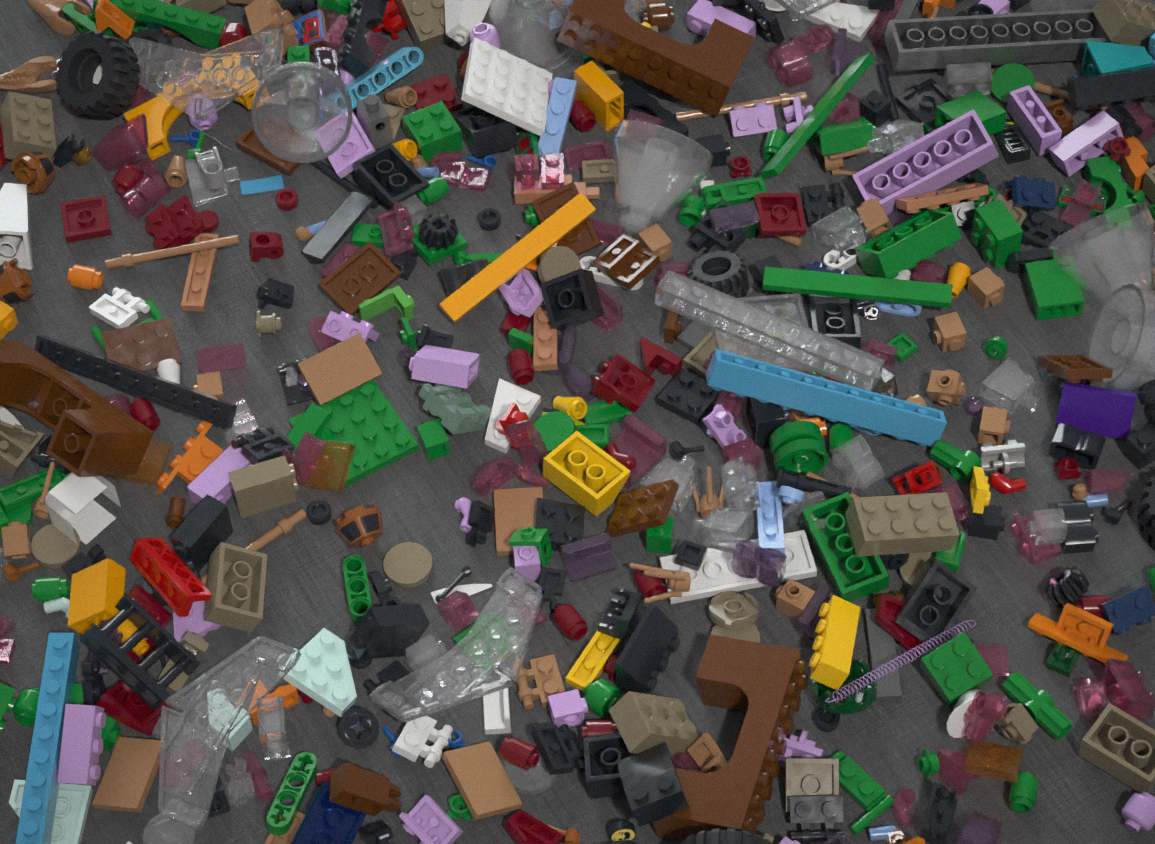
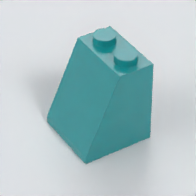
(1111, 57)

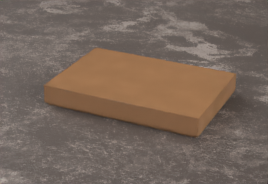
(339, 369)
(513, 511)
(128, 775)
(482, 780)

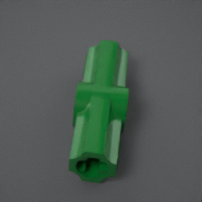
(1038, 705)

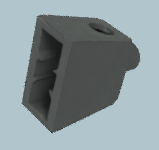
(372, 113)

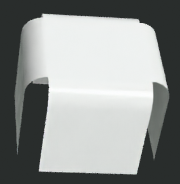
(73, 506)

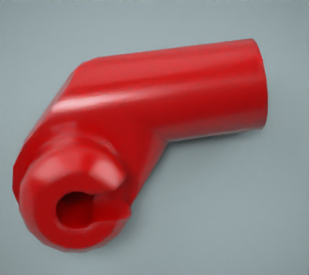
(1006, 485)

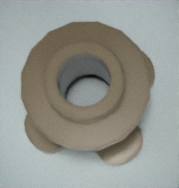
(268, 324)

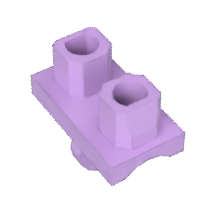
(796, 112)
(722, 427)
(800, 748)

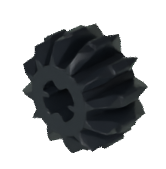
(438, 231)
(1067, 586)

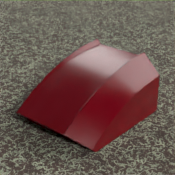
(130, 709)

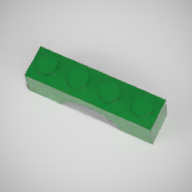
(1107, 176)

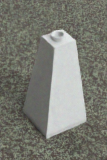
(462, 17)
(15, 225)

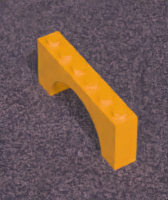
(161, 116)

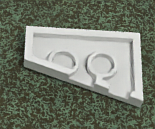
(851, 17)
(507, 393)

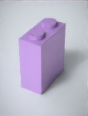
(445, 366)

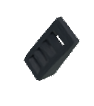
(1017, 154)

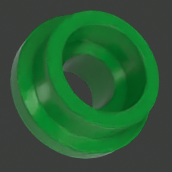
(996, 348)

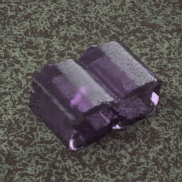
(760, 563)

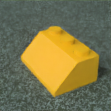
(585, 473)

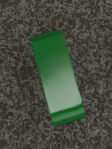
(356, 582)

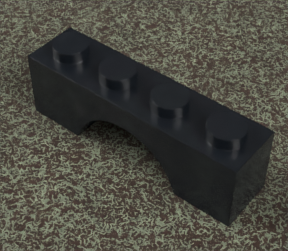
(355, 52)
(639, 100)

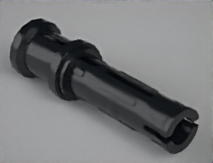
(805, 483)

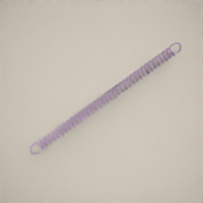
(900, 661)

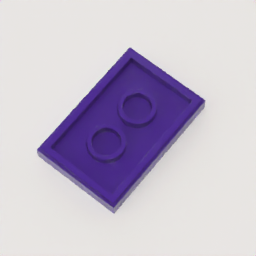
(1096, 409)

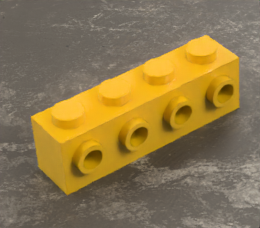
(834, 642)

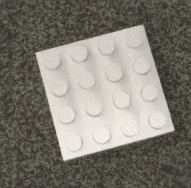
(506, 86)

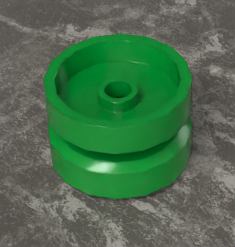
(798, 447)

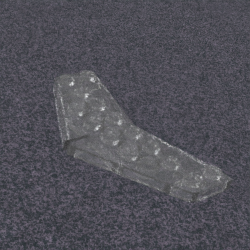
(208, 80)
(473, 665)
(212, 707)

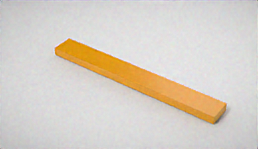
(517, 257)

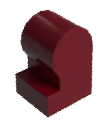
(265, 246)

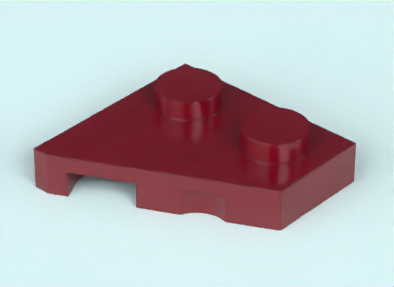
(885, 614)
(529, 830)

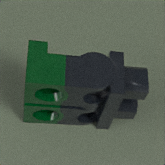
(725, 240)

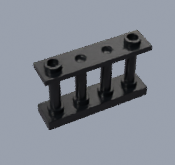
(130, 672)

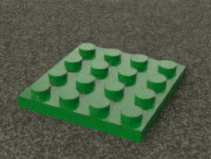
(369, 424)

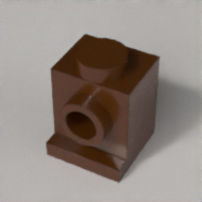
(1060, 115)

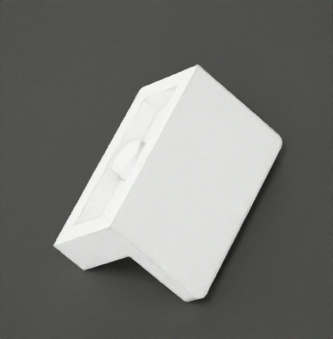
(497, 712)

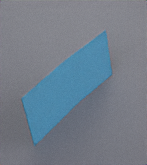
(261, 185)

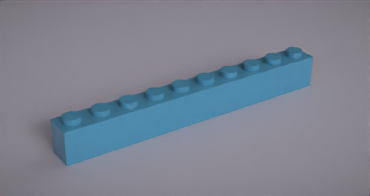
(825, 398)
(42, 772)

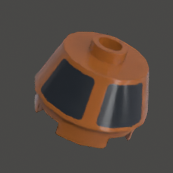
(34, 170)
(14, 283)
(361, 526)

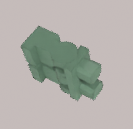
(454, 408)

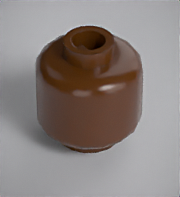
(659, 15)

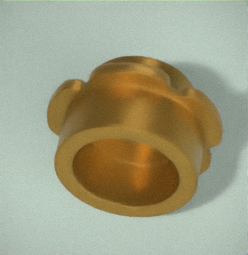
(83, 156)

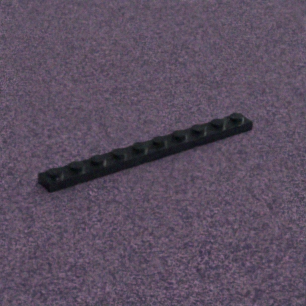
(137, 382)

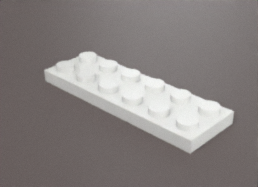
(717, 573)

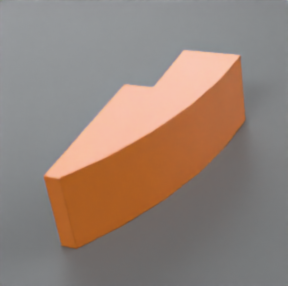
(1135, 164)

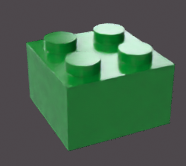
(432, 130)
(995, 233)
(955, 669)

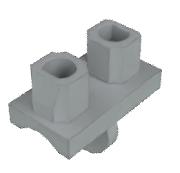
(1002, 456)

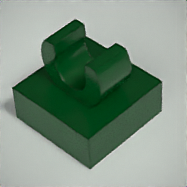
(1062, 660)

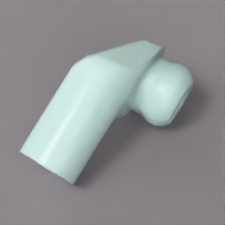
(57, 605)

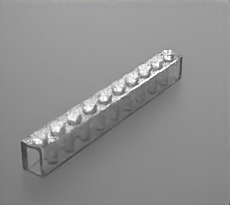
(769, 331)

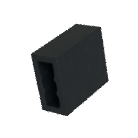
(202, 531)
(388, 631)

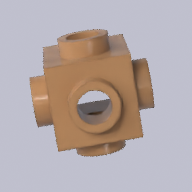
(946, 387)

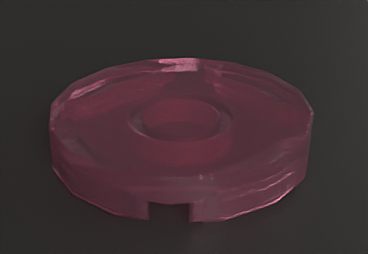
(494, 475)

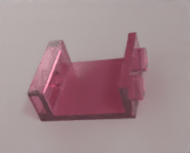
(642, 444)

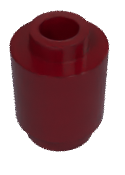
(582, 116)
(521, 366)
(145, 413)
(648, 585)
(1092, 603)
(570, 622)
(598, 728)
(519, 753)

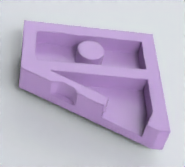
(193, 622)

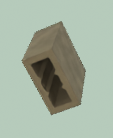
(264, 486)

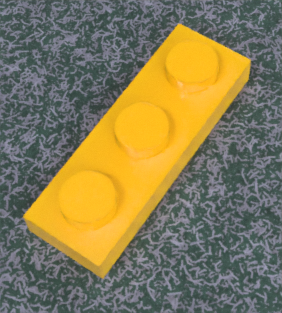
(979, 490)
(592, 660)

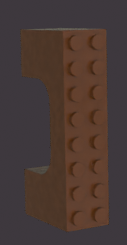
(692, 73)
(89, 430)
(766, 687)

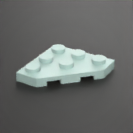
(325, 673)
(70, 810)

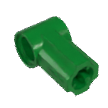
(958, 462)

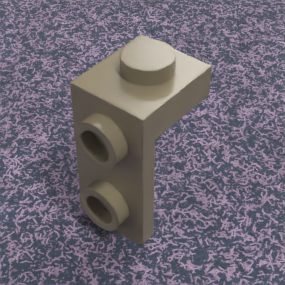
(194, 643)

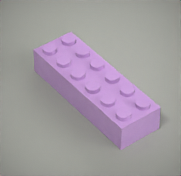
(928, 162)

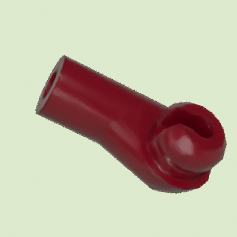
(626, 460)

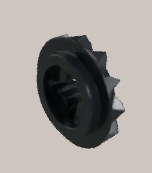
(367, 720)

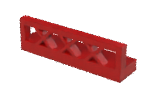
(165, 577)

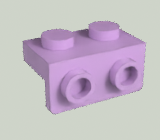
(752, 120)
(522, 294)
(343, 327)
(430, 823)

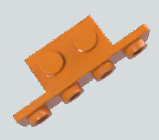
(196, 458)
(1079, 631)

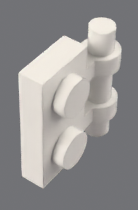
(115, 312)
(414, 737)

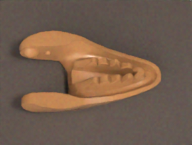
(50, 12)
(25, 77)

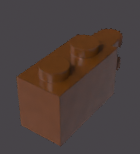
(363, 790)

